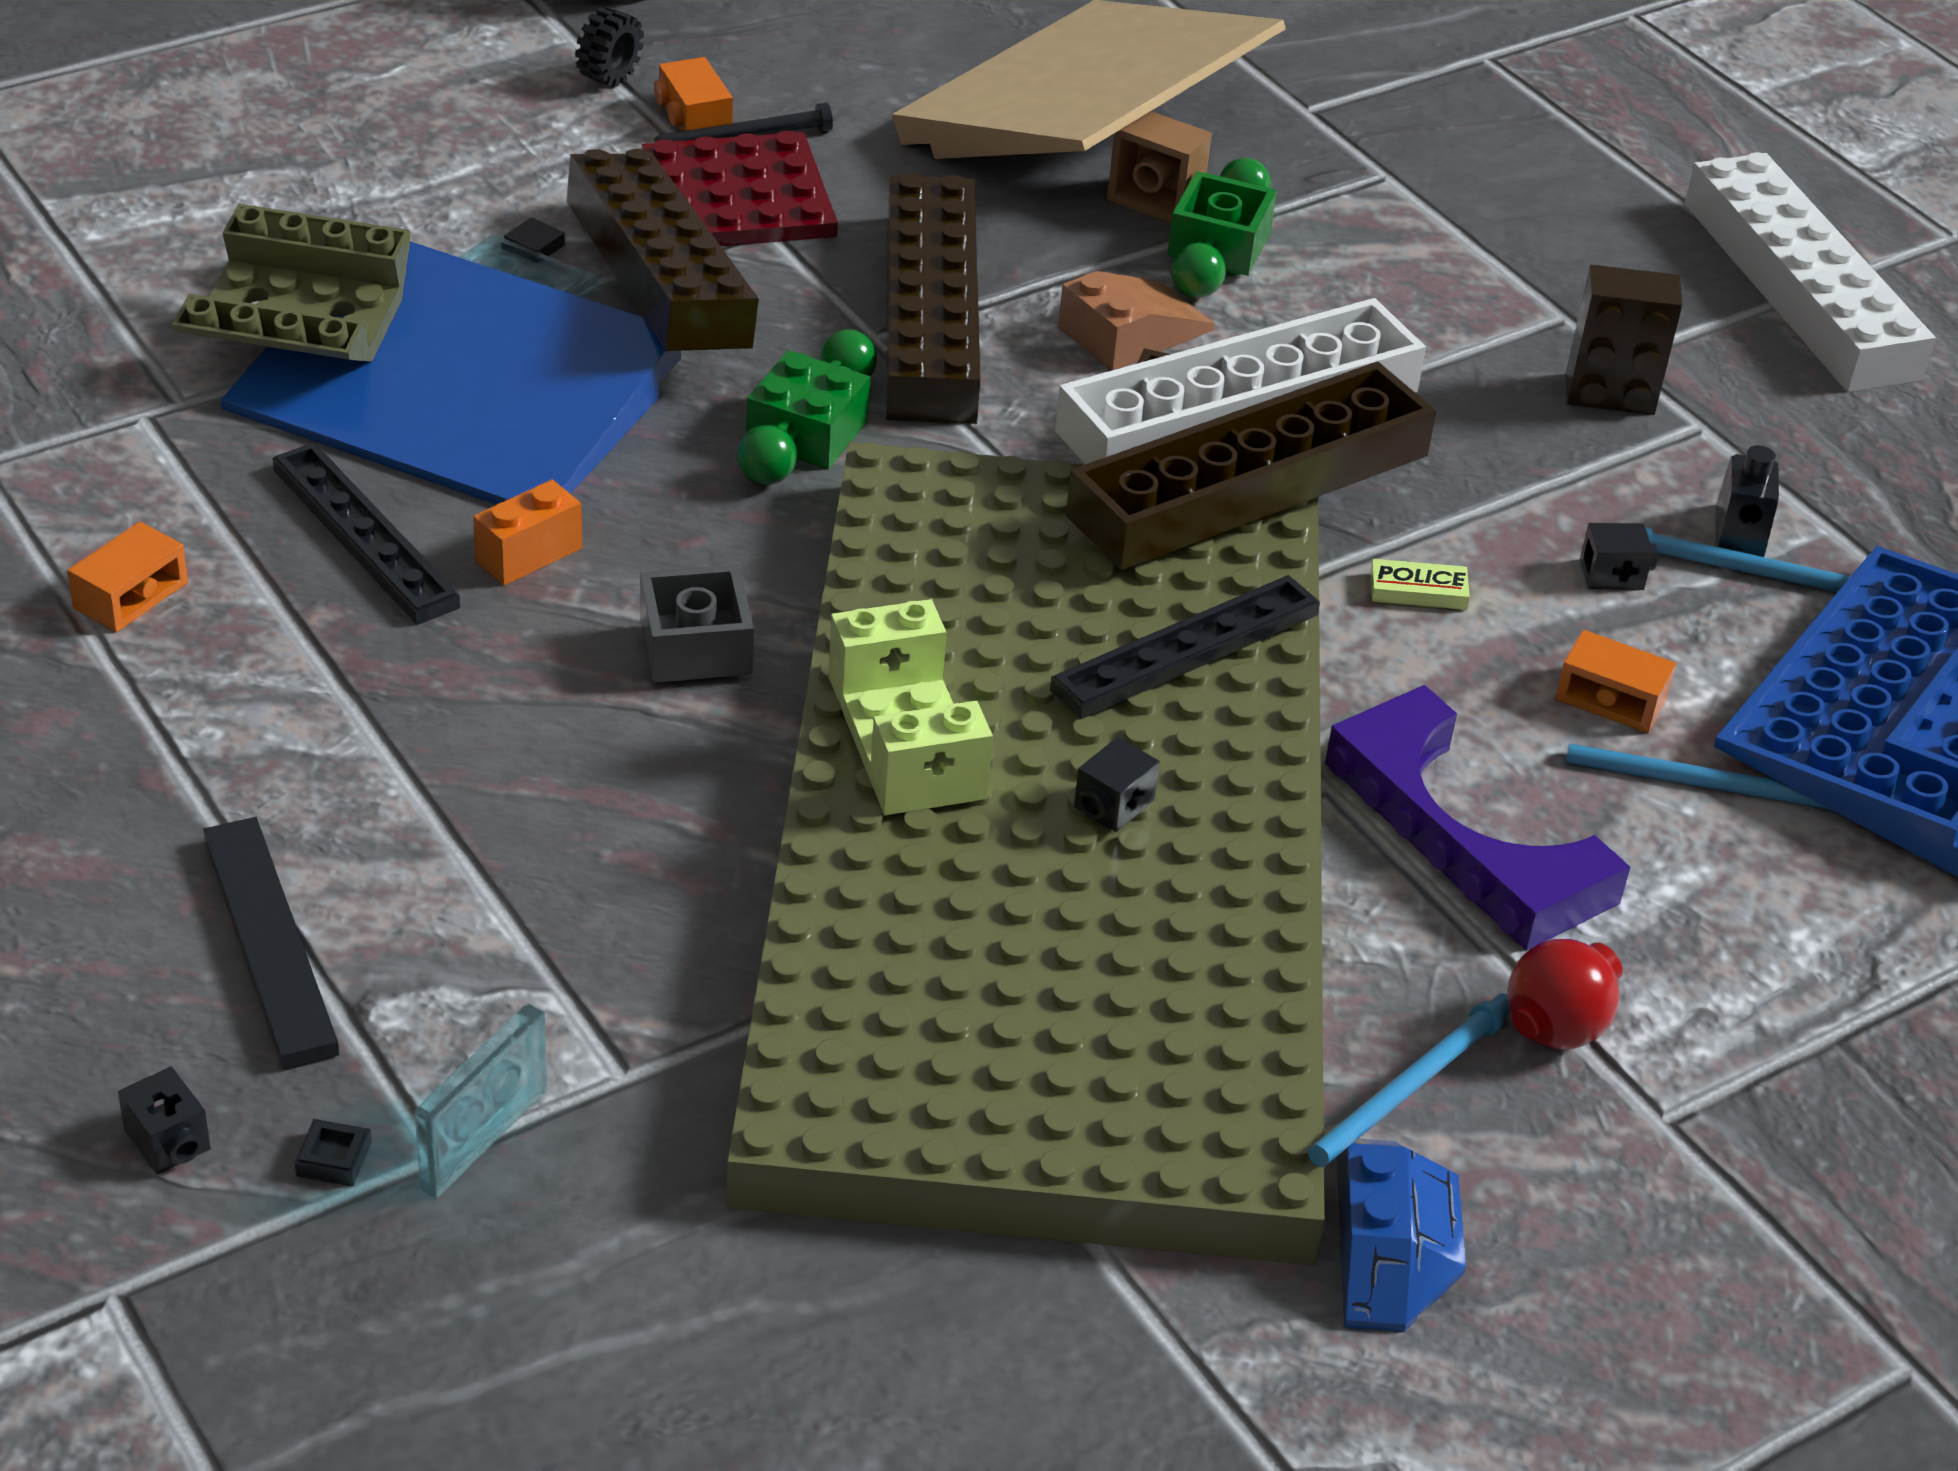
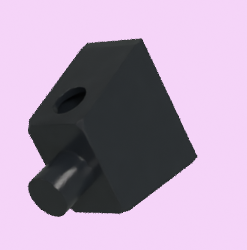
(1752, 489)

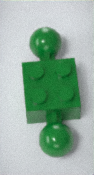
(1220, 226)
(807, 408)

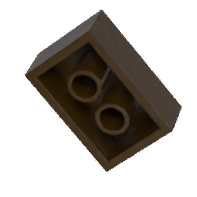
(1623, 339)

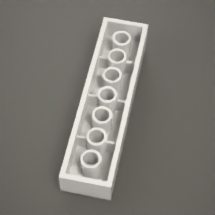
(1809, 272)
(1218, 378)

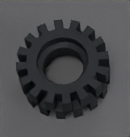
(609, 46)

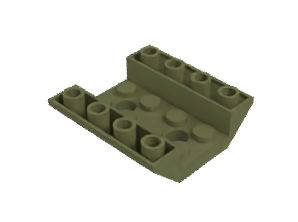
(305, 277)

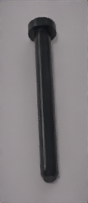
(820, 118)

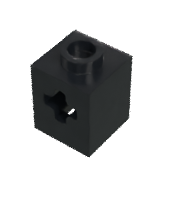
(1617, 556)
(1116, 784)
(168, 1132)

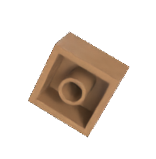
(1155, 163)

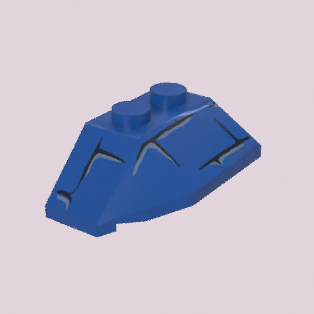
(1396, 1234)

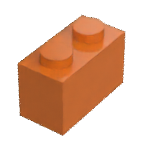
(693, 94)
(528, 532)
(127, 576)
(1615, 681)

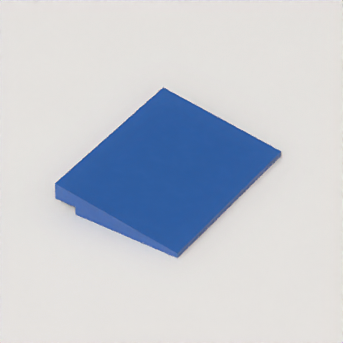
(473, 384)
(1869, 707)

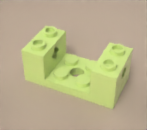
(899, 712)

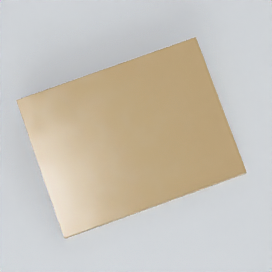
(1078, 80)

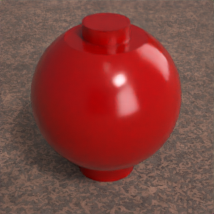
(1565, 993)

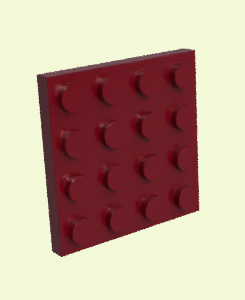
(751, 186)

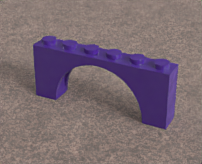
(1521, 887)

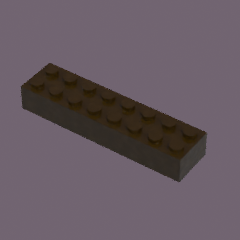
(661, 252)
(932, 300)
(1248, 464)

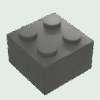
(696, 623)

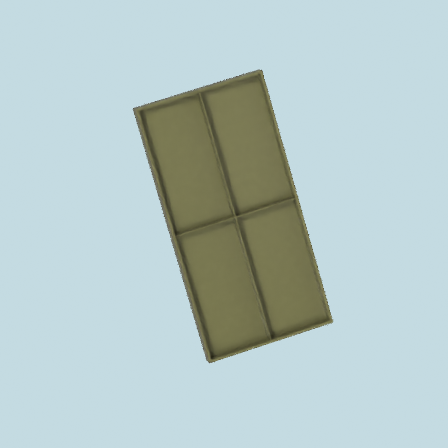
(1004, 997)

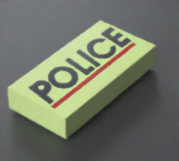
(1419, 584)

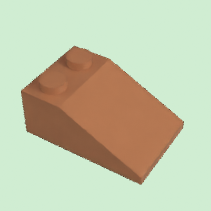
(1124, 314)

